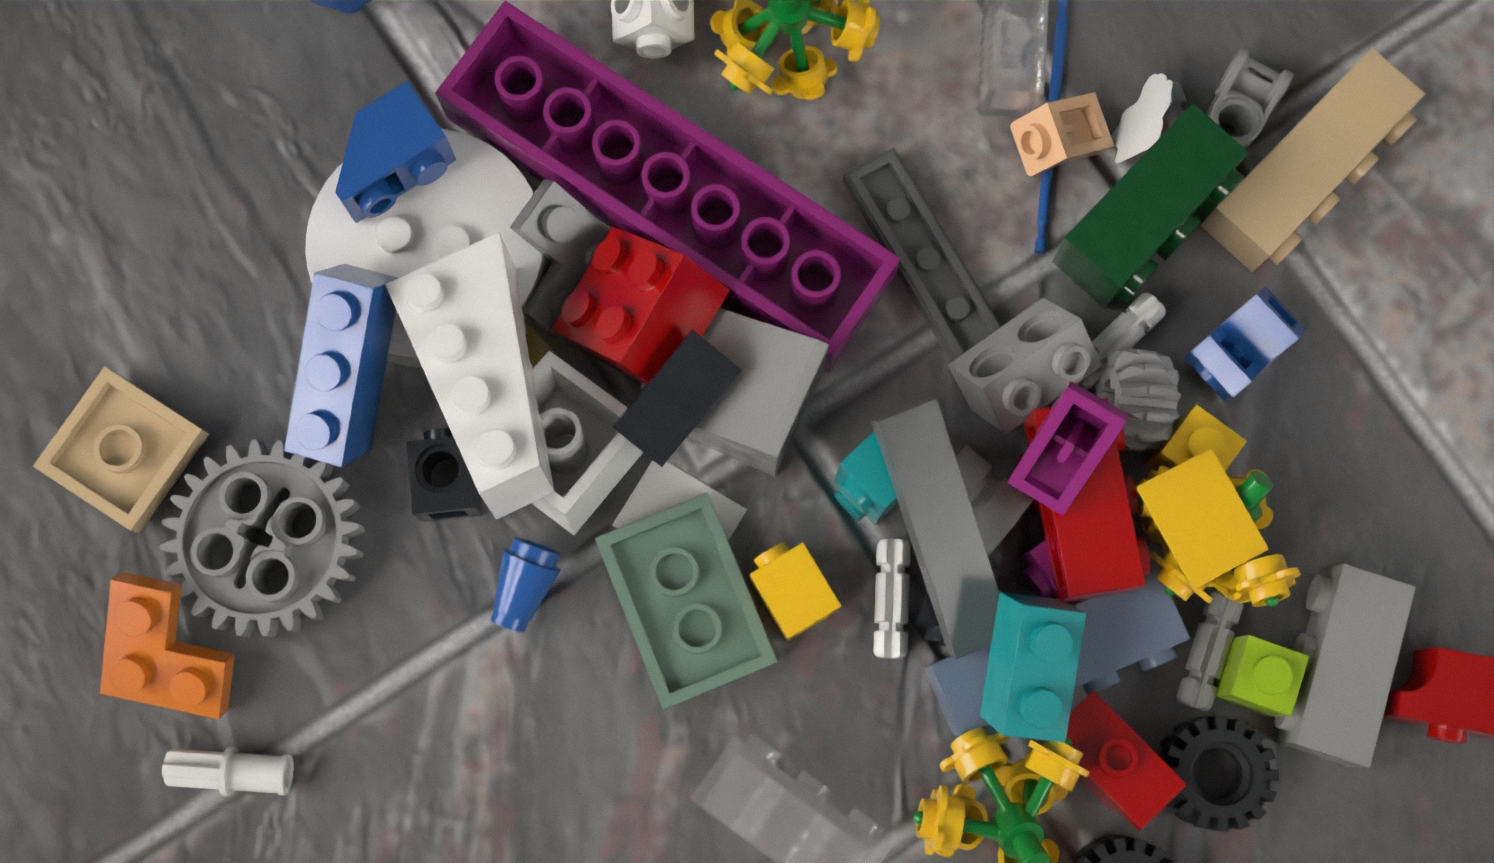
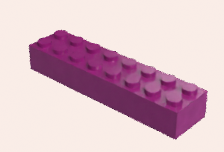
(665, 180)

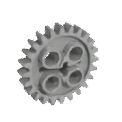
(215, 515)

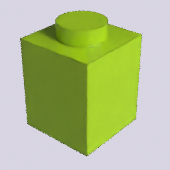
(1261, 677)

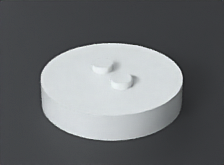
(465, 205)

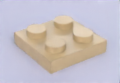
(121, 450)

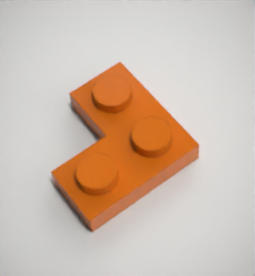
(148, 663)

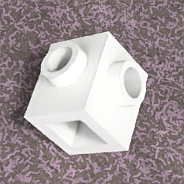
(652, 25)

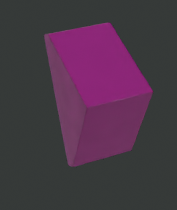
(1067, 448)

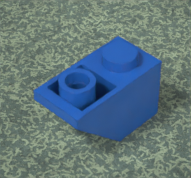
(390, 152)

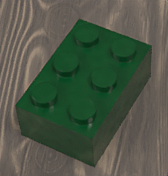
(1152, 208)

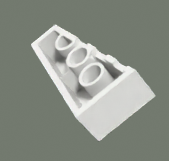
(476, 357)

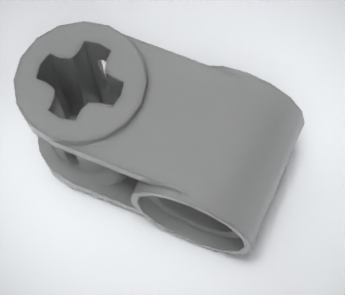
(1247, 96)

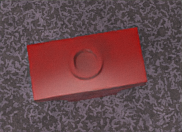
(1447, 694)
(1120, 763)

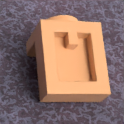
(1061, 133)

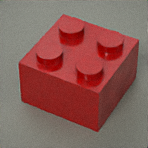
(638, 304)

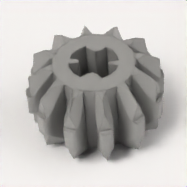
(1145, 389)

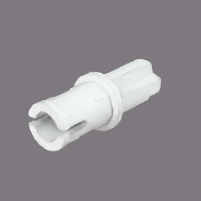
(228, 771)

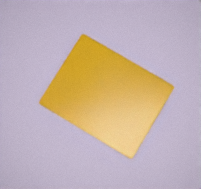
(1202, 518)

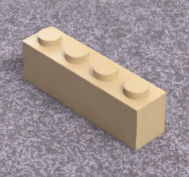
(1312, 160)

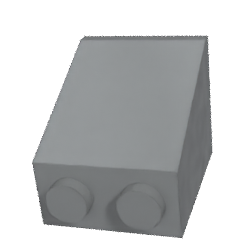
(769, 395)

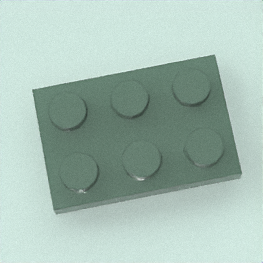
(686, 601)

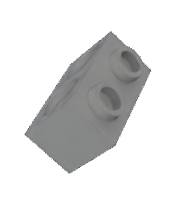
(1025, 364)

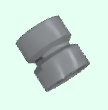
(993, 501)

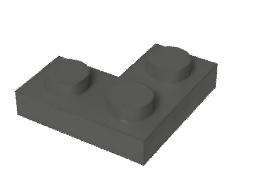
(566, 237)

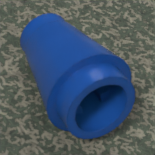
(523, 582)

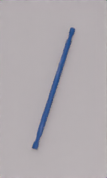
(1054, 95)

